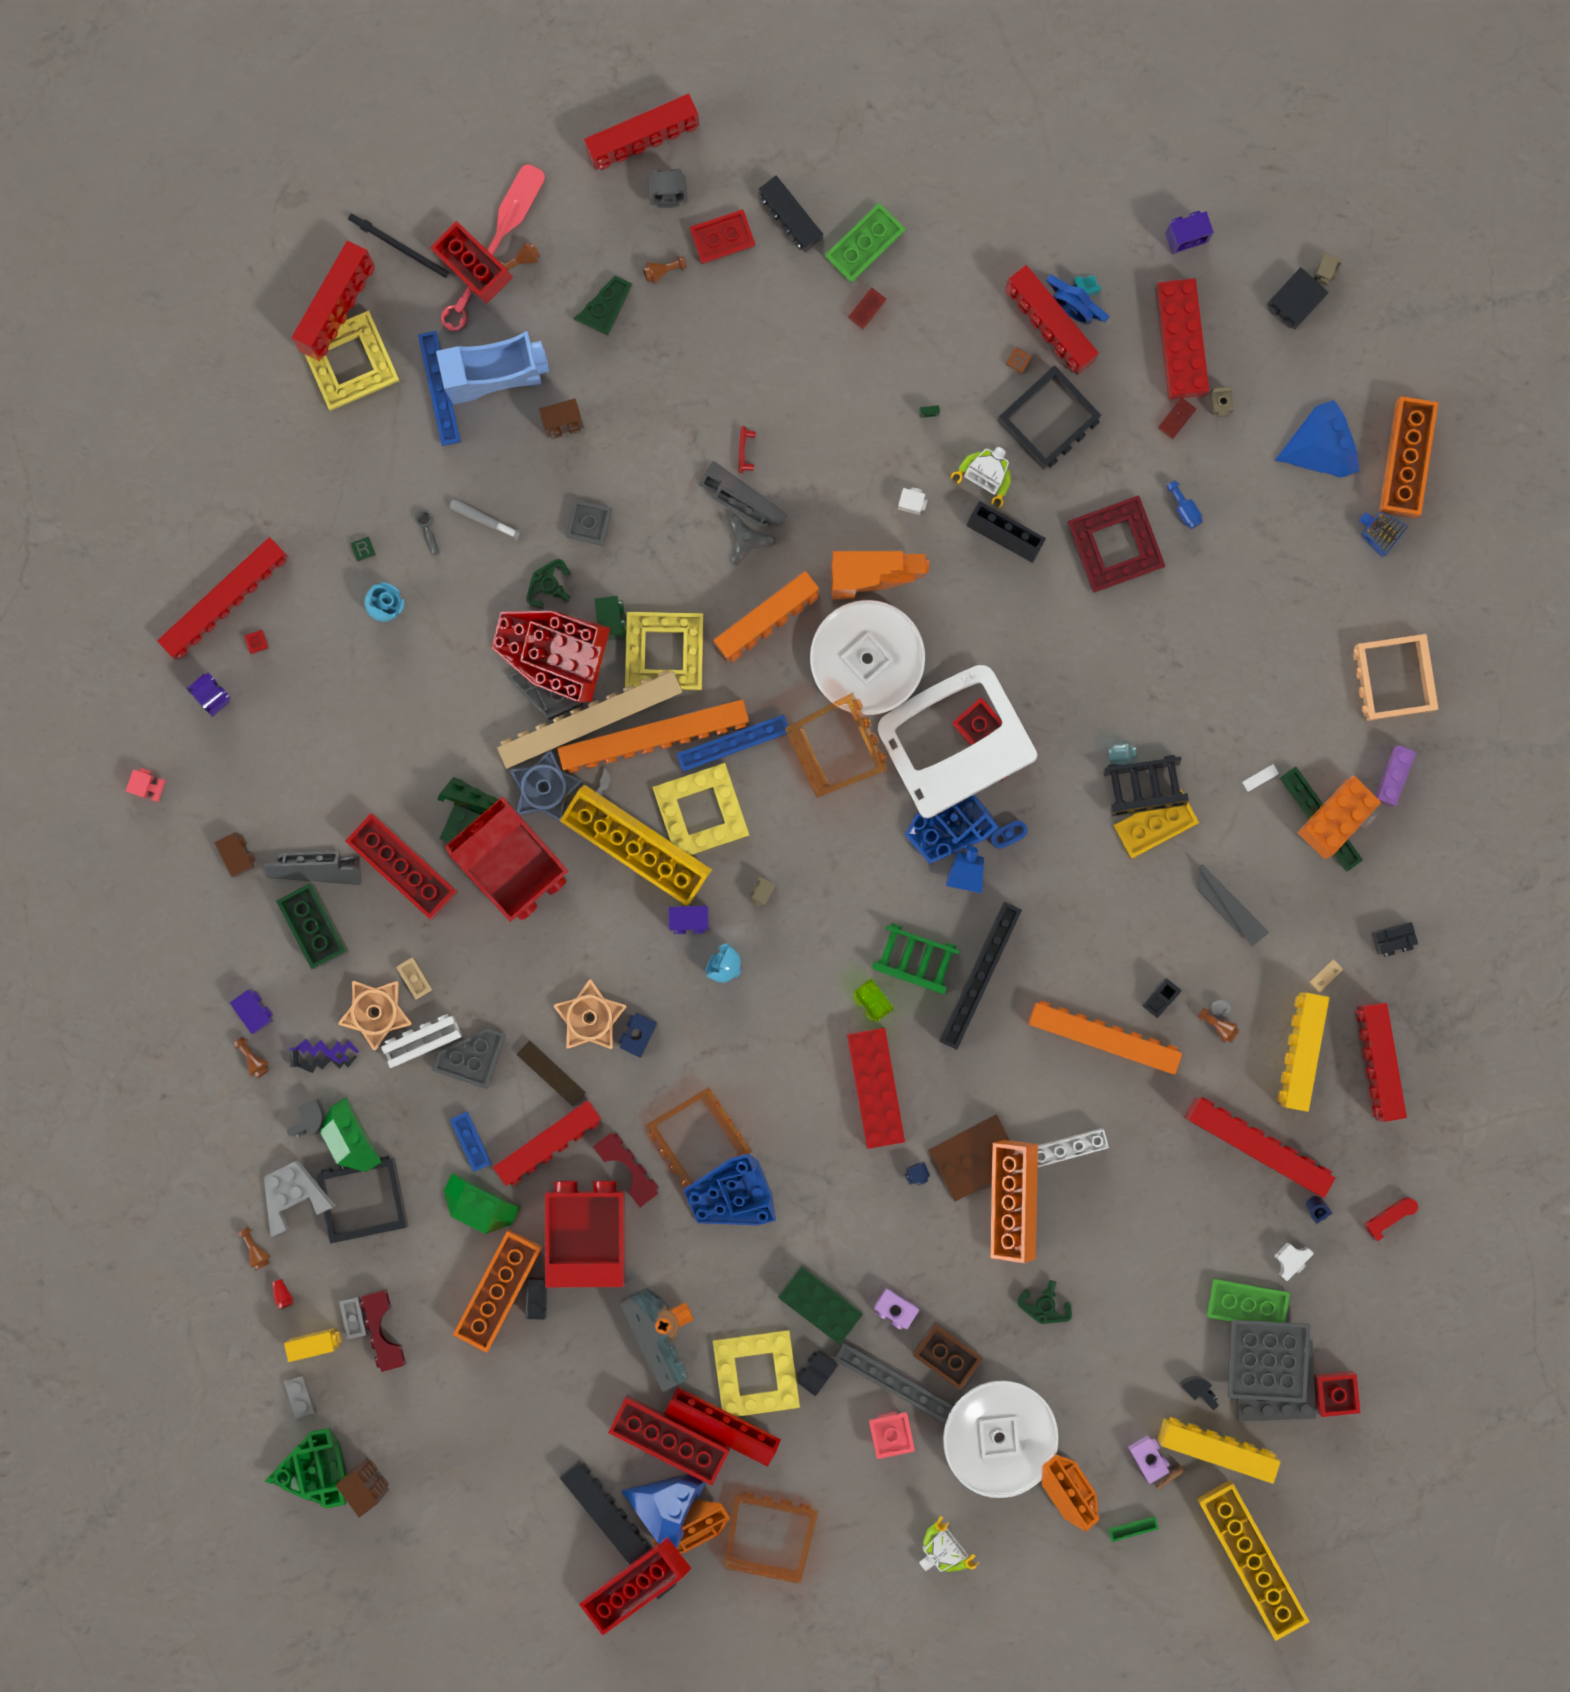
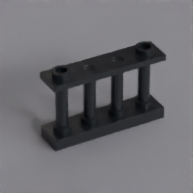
(1157, 801)

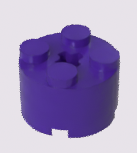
(208, 695)

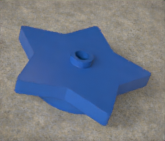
(1076, 302)

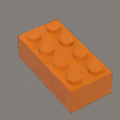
(1339, 817)

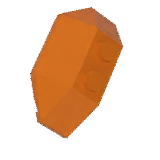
(1070, 1492)
(701, 1524)

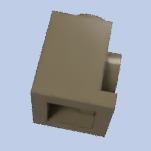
(1327, 269)
(1218, 408)
(762, 892)

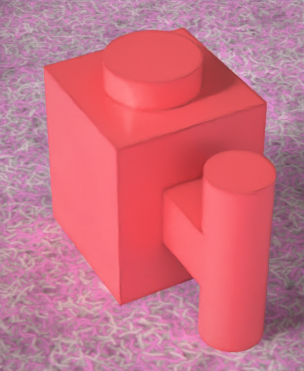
(142, 784)

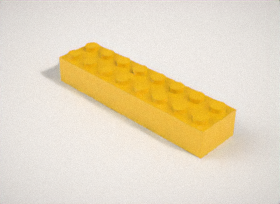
(635, 845)
(1252, 1560)

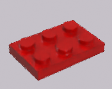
(722, 236)

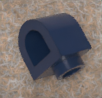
(917, 1174)
(1318, 1209)

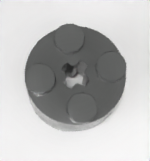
(667, 188)

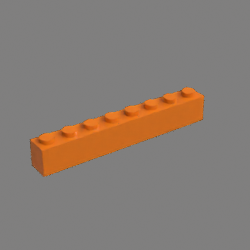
(1105, 1038)

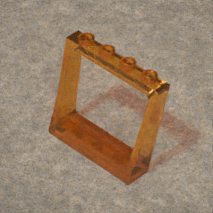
(808, 759)
(720, 1116)
(763, 1570)

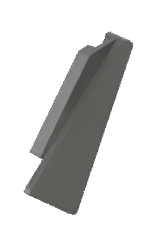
(740, 497)
(316, 867)
(1230, 907)

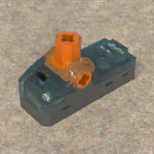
(644, 1313)

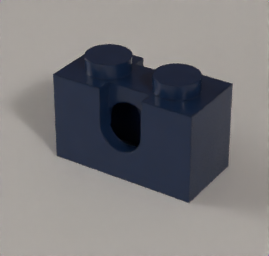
(647, 1028)

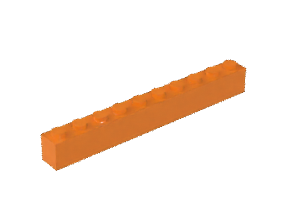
(653, 735)

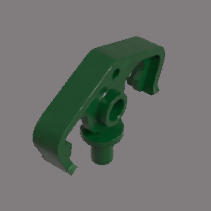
(544, 581)
(1044, 1309)

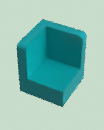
(1088, 283)

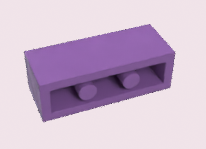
(1395, 775)

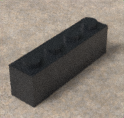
(790, 214)
(1006, 532)

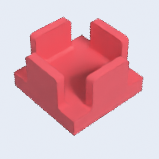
(891, 1434)

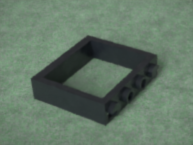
(1065, 447)
(371, 1230)

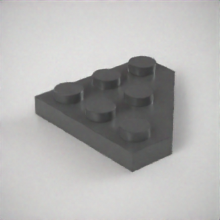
(472, 1058)

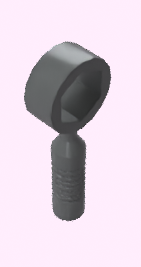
(430, 536)

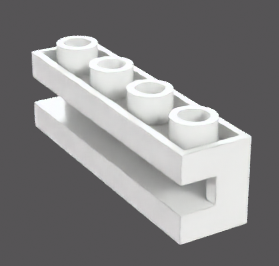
(422, 1041)
(1072, 1147)

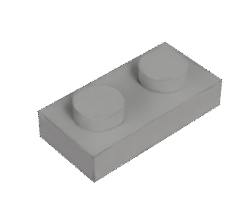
(353, 1318)
(299, 1396)

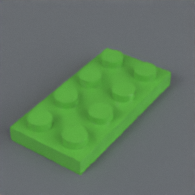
(865, 243)
(1246, 1302)

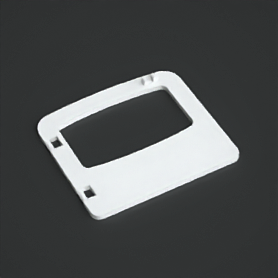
(971, 769)

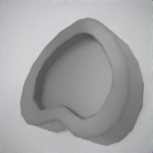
(1220, 1008)

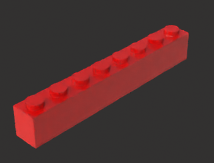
(222, 598)

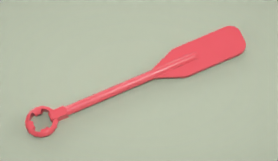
(510, 214)

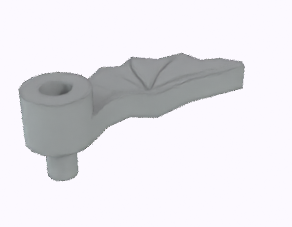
(604, 782)

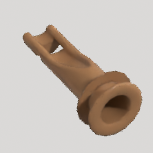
(1172, 1475)

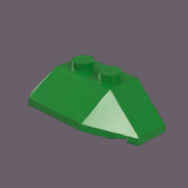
(348, 1138)
(478, 1206)

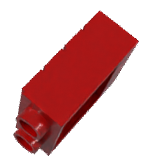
(507, 860)
(585, 1235)

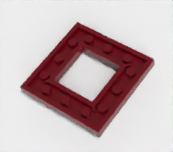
(1082, 533)

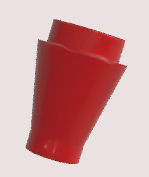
(281, 1294)

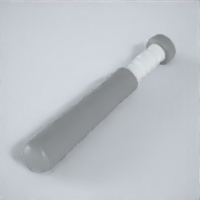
(482, 518)

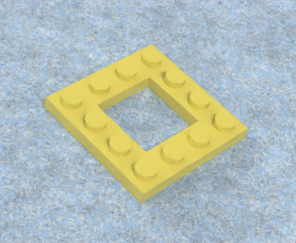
(379, 378)
(688, 623)
(716, 778)
(773, 1342)

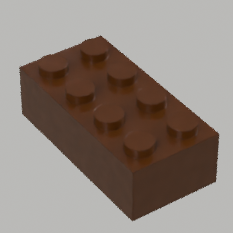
(363, 1487)

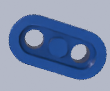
(1008, 834)

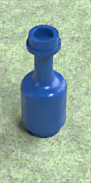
(1187, 508)

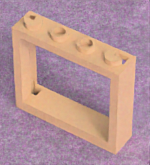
(1426, 676)

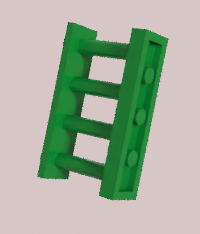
(901, 971)

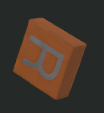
(1018, 360)

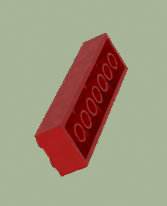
(1263, 1149)

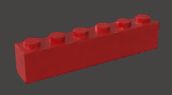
(548, 1142)
(722, 1426)

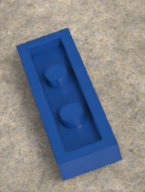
(470, 1141)

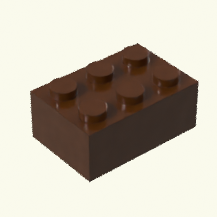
(947, 1355)

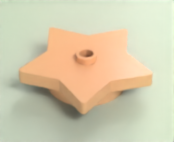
(361, 1015)
(575, 1015)

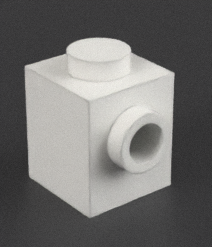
(912, 501)

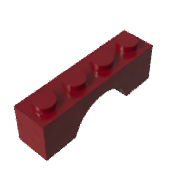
(611, 1149)
(388, 1354)

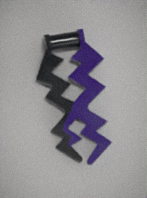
(330, 1055)

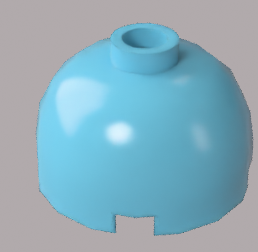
(383, 602)
(724, 965)

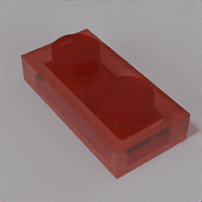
(867, 308)
(1177, 418)

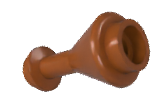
(527, 255)
(656, 271)
(1226, 1030)
(256, 1065)
(257, 1257)

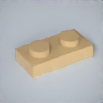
(414, 978)

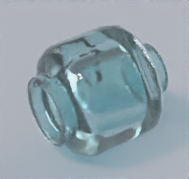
(1122, 753)

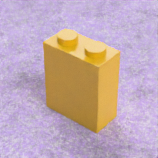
(312, 1344)

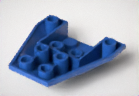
(732, 1194)

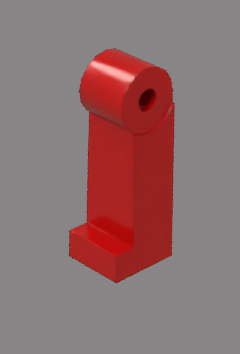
(1389, 1216)

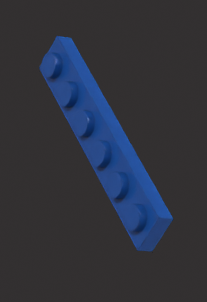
(441, 402)
(732, 743)

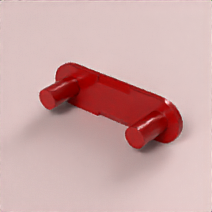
(743, 434)

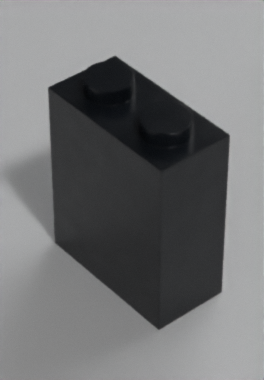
(1297, 298)

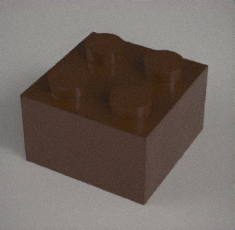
(561, 418)

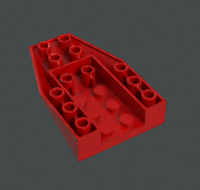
(553, 650)

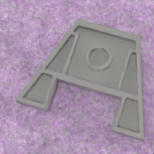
(288, 1188)

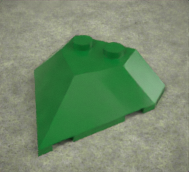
(313, 1470)

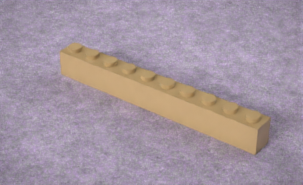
(590, 719)

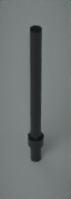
(366, 226)

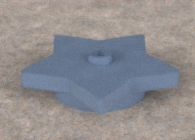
(548, 773)

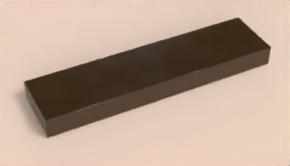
(551, 1073)

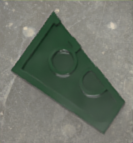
(605, 307)
(464, 794)

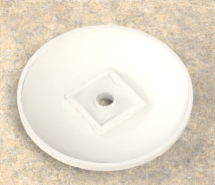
(874, 630)
(1004, 1466)

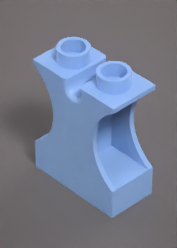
(491, 367)

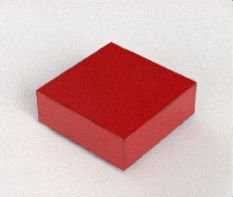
(256, 642)

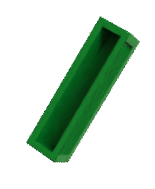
(1133, 1528)

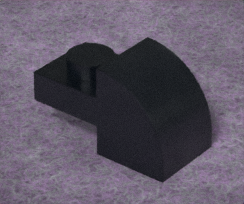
(1162, 997)
(1198, 1386)

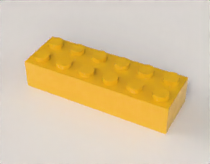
(1303, 1051)
(1218, 1450)

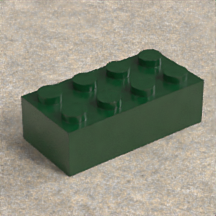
(312, 926)
(820, 1304)

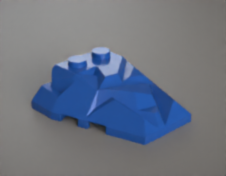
(951, 829)

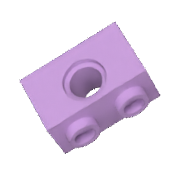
(887, 1300)
(1153, 1470)

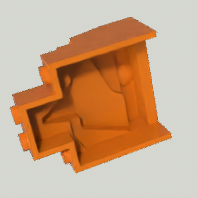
(873, 571)

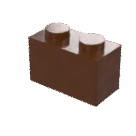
(235, 854)

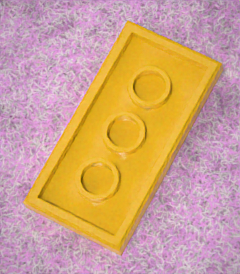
(1154, 827)

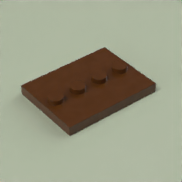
(967, 1157)

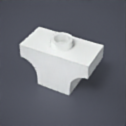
(1292, 1260)

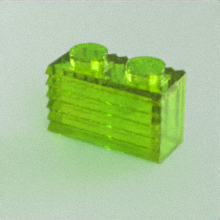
(873, 1000)

